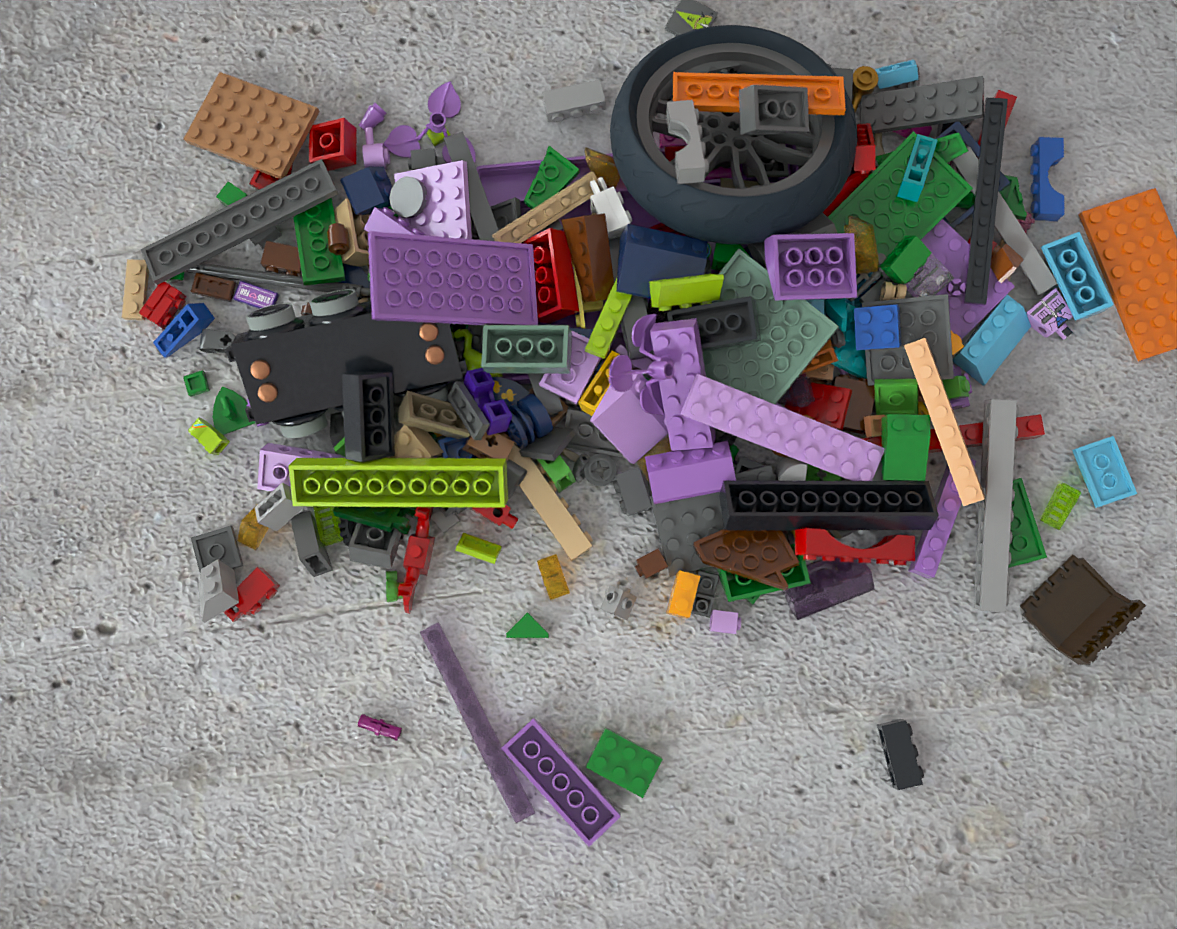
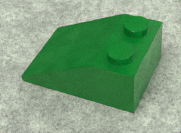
(905, 447)

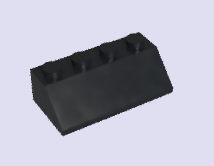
(368, 415)

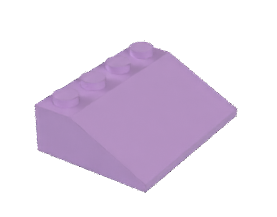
(625, 422)

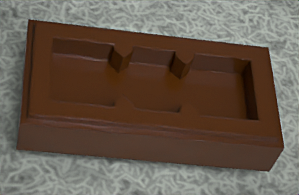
(213, 287)

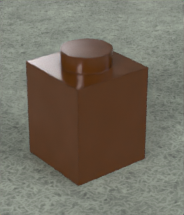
(650, 564)

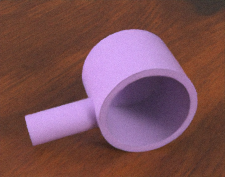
(374, 154)

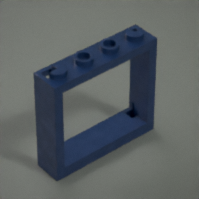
(957, 127)

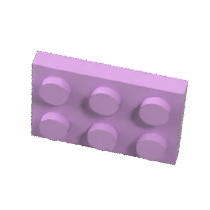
(582, 368)

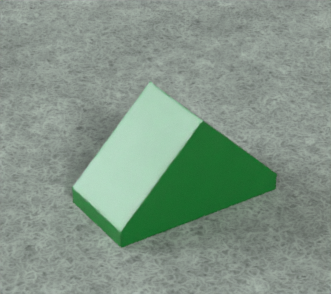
(527, 628)

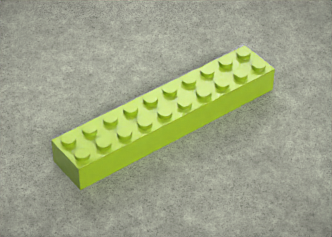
(399, 482)

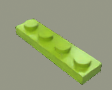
(608, 323)

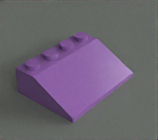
(811, 266)

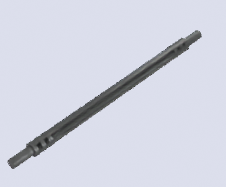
(274, 278)

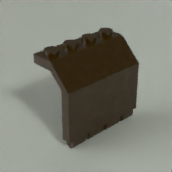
(1079, 611)

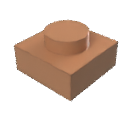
(873, 425)

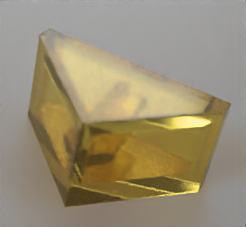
(251, 531)
(553, 577)

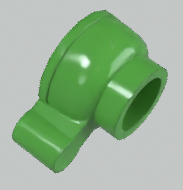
(392, 586)

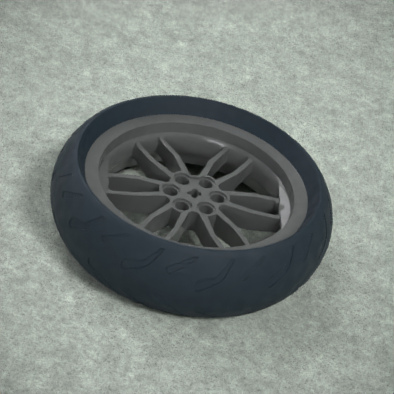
(740, 212)

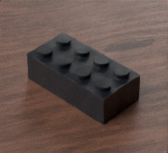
(723, 322)

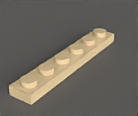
(548, 211)

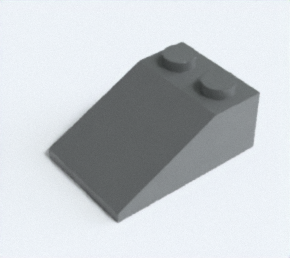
(773, 110)
(374, 546)

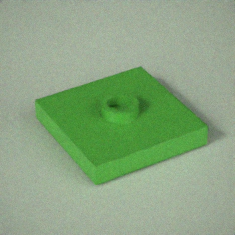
(896, 396)

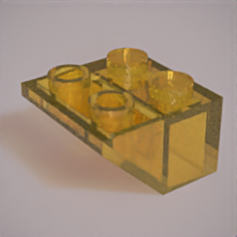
(865, 245)

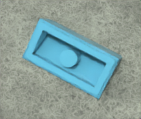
(897, 74)

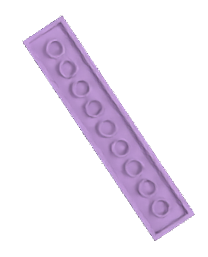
(781, 430)

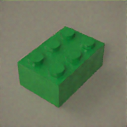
(624, 762)

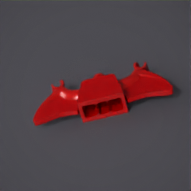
(417, 556)

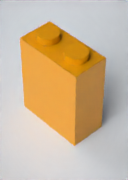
(683, 594)

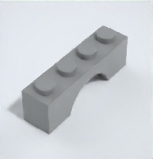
(689, 161)

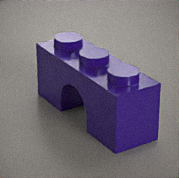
(481, 389)

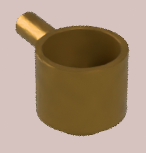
(864, 83)

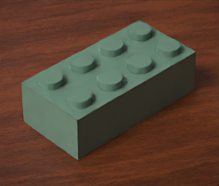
(527, 349)

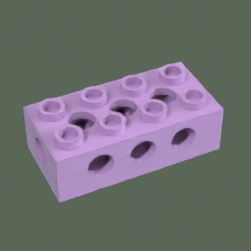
(275, 457)

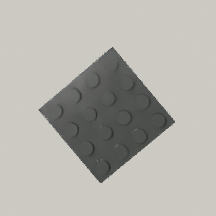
(919, 319)

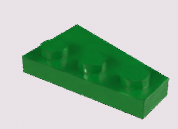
(553, 176)

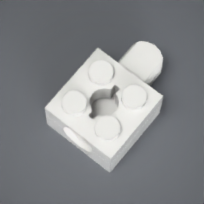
(611, 204)

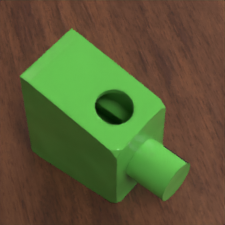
(558, 472)

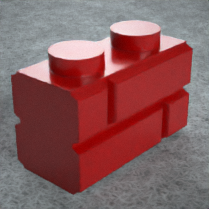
(163, 305)

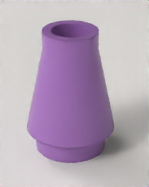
(372, 117)

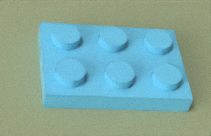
(1104, 471)

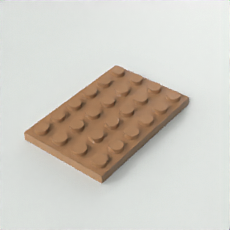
(251, 125)

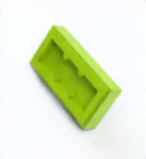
(478, 548)

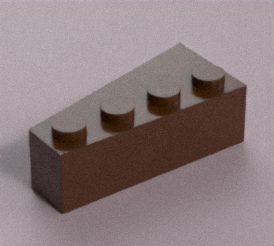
(590, 255)

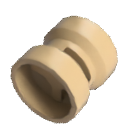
(892, 292)

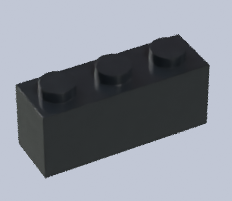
(900, 754)

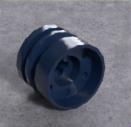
(528, 420)

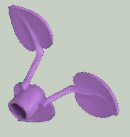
(442, 104)
(621, 368)

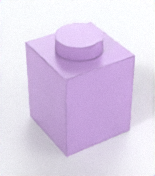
(724, 622)

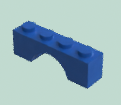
(1047, 202)

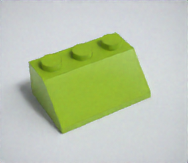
(685, 291)

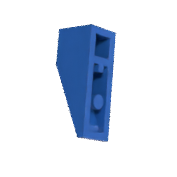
(184, 328)

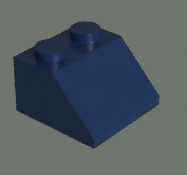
(368, 189)

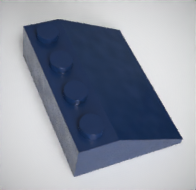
(656, 255)

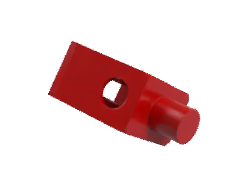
(505, 517)

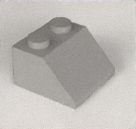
(217, 589)

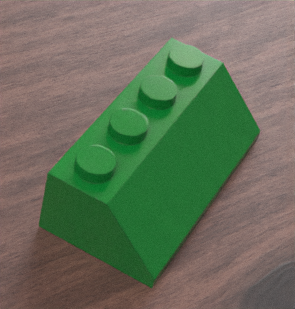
(740, 587)

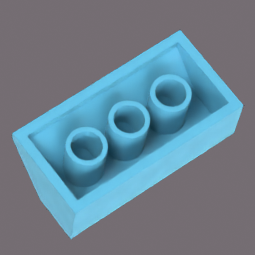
(1077, 276)
(993, 340)

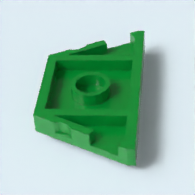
(1010, 194)

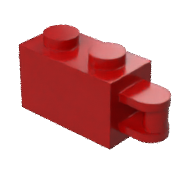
(253, 593)

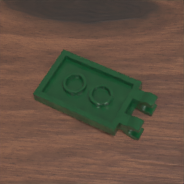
(378, 517)

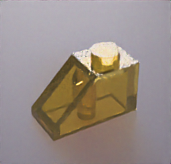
(602, 166)

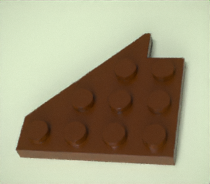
(750, 554)

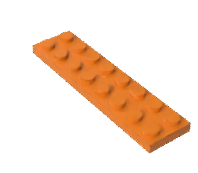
(721, 91)

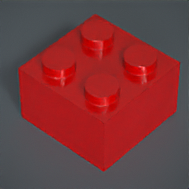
(333, 143)

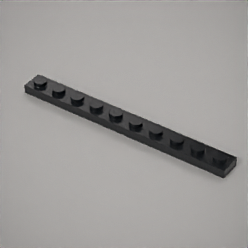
(985, 201)

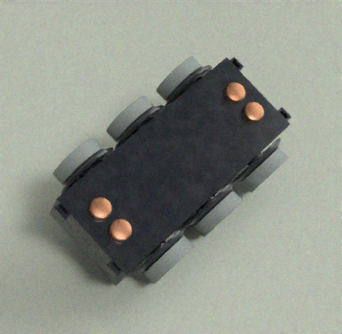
(297, 363)

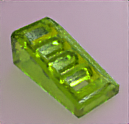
(1071, 501)
(329, 535)

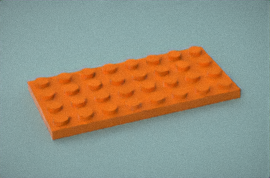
(1139, 266)

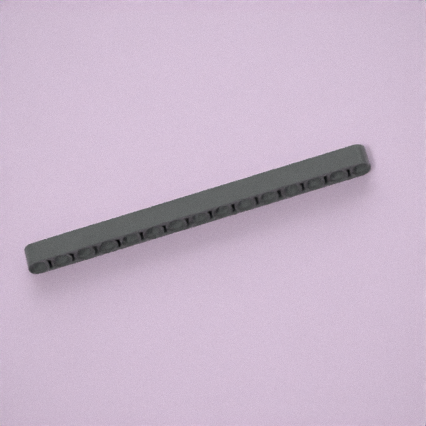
(486, 227)

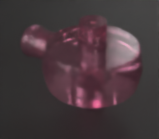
(1026, 224)

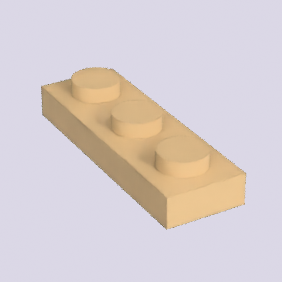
(135, 289)

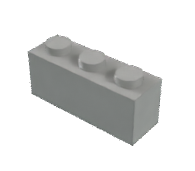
(574, 101)

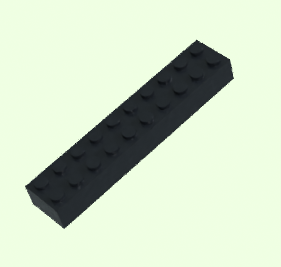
(827, 505)

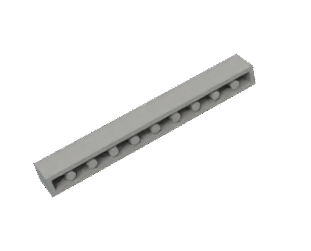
(995, 510)

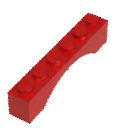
(819, 543)

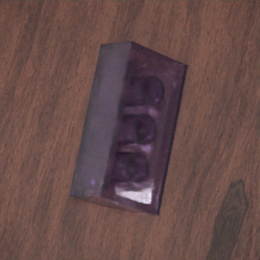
(830, 585)

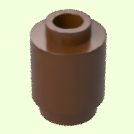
(338, 239)

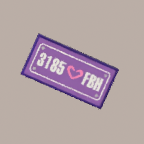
(254, 295)

